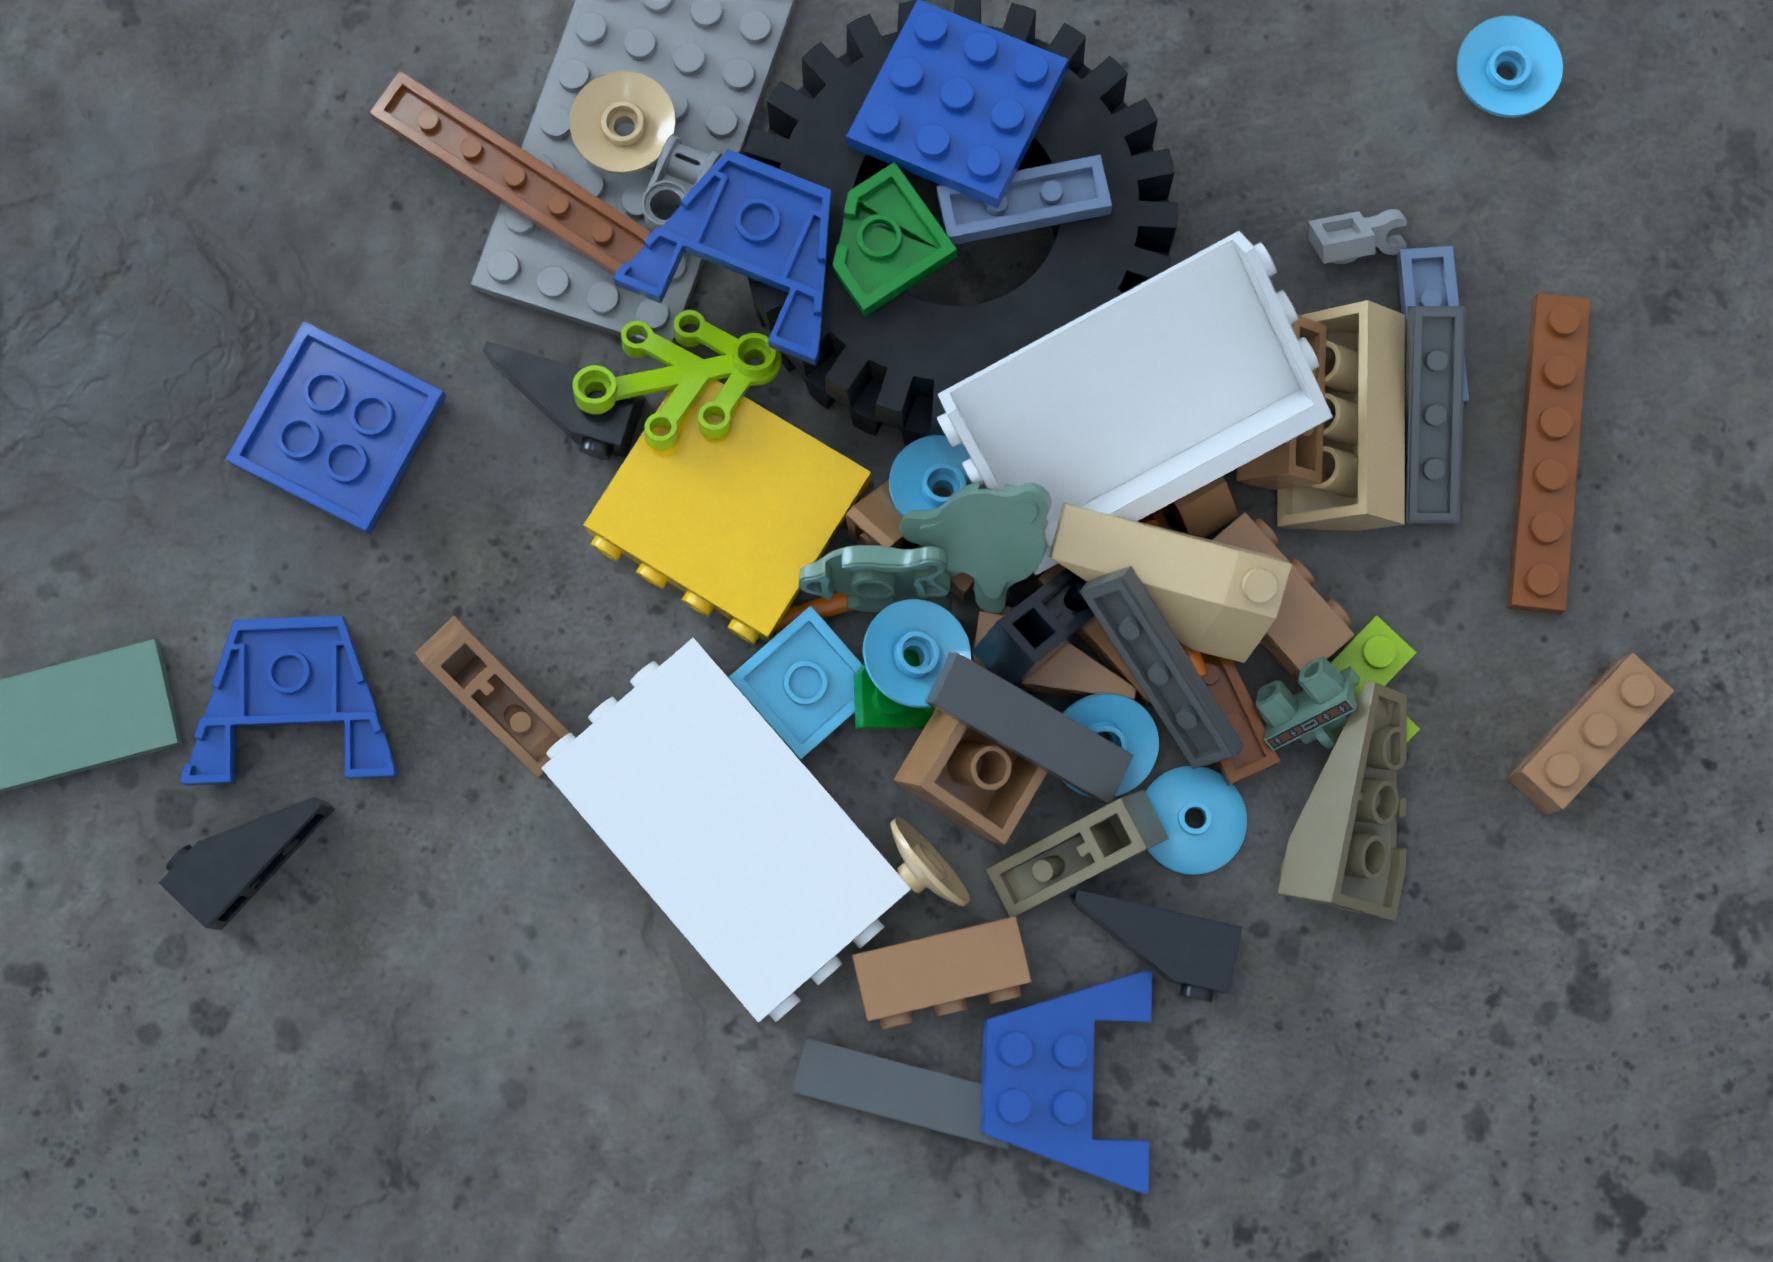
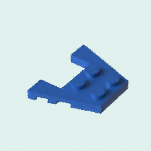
(757, 226)
(289, 676)
(1042, 1079)

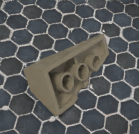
(1347, 833)

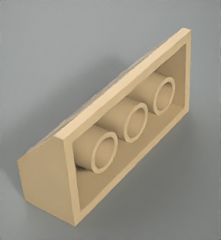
(1367, 431)

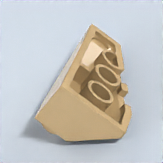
(1206, 590)

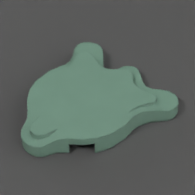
(987, 536)
(879, 576)

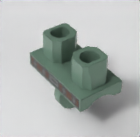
(1313, 712)

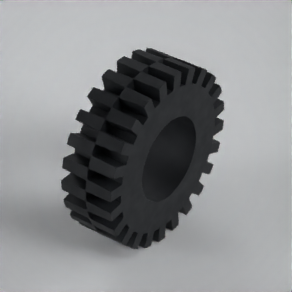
(913, 349)

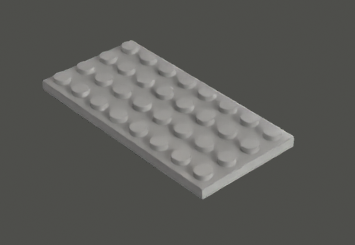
(714, 68)

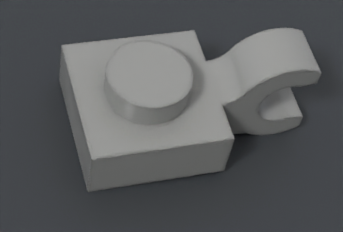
(1351, 236)

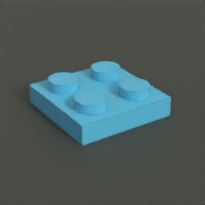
(801, 682)

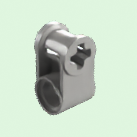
(675, 175)

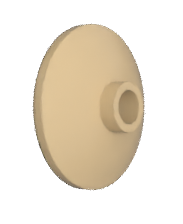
(615, 100)
(925, 866)

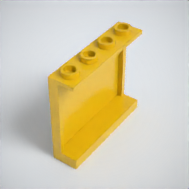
(728, 513)

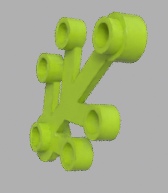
(684, 373)

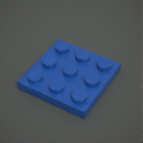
(957, 103)
(336, 427)

